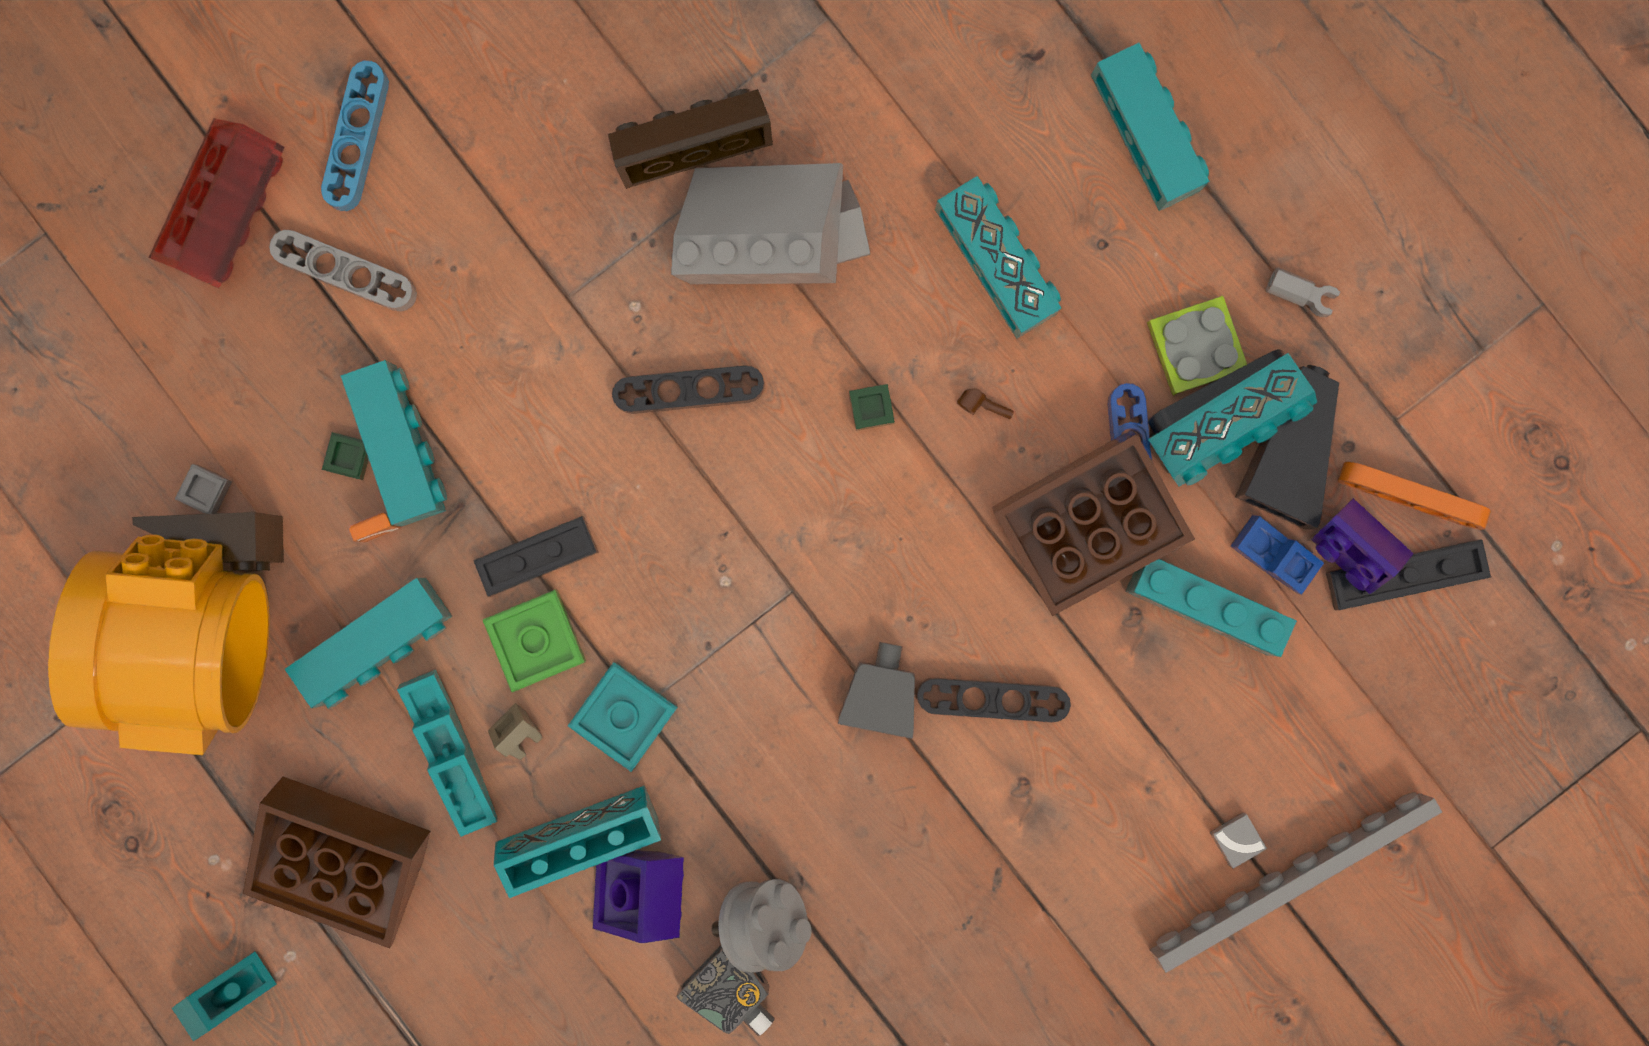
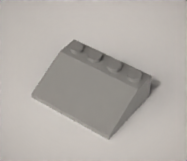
(760, 225)

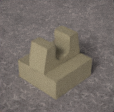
(512, 730)

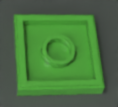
(534, 640)

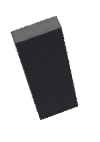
(535, 556)

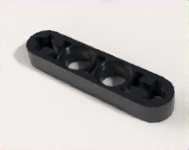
(688, 389)
(1192, 402)
(993, 696)

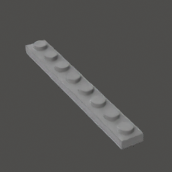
(1306, 873)

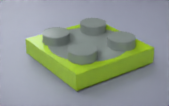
(1197, 345)

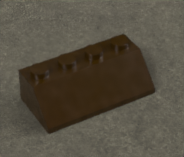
(691, 137)

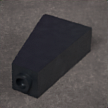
(1292, 465)

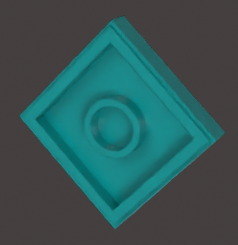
(622, 716)

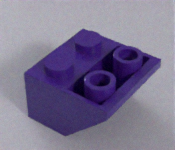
(1361, 547)

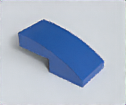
(1276, 554)

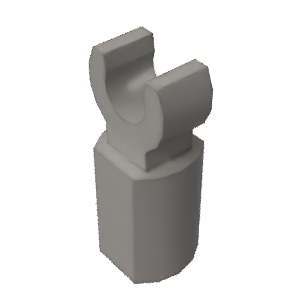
(1300, 291)

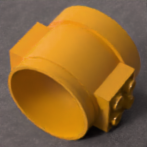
(159, 645)

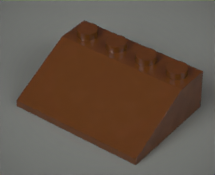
(1093, 522)
(334, 861)

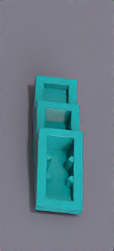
(448, 753)

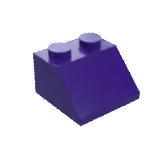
(639, 896)

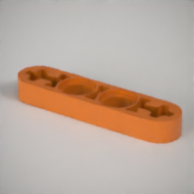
(1414, 495)

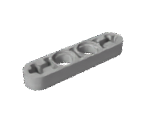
(344, 268)

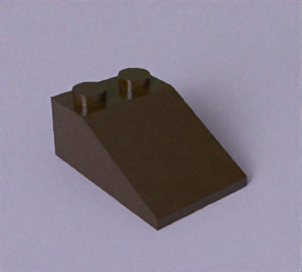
(247, 538)

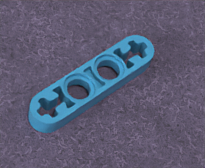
(348, 135)

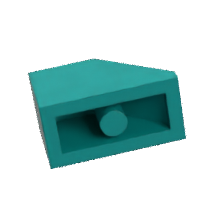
(223, 996)

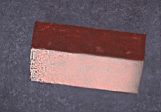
(218, 202)

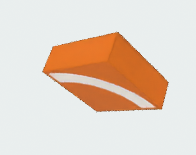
(372, 528)

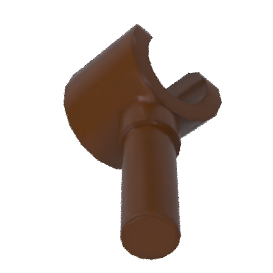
(974, 398)

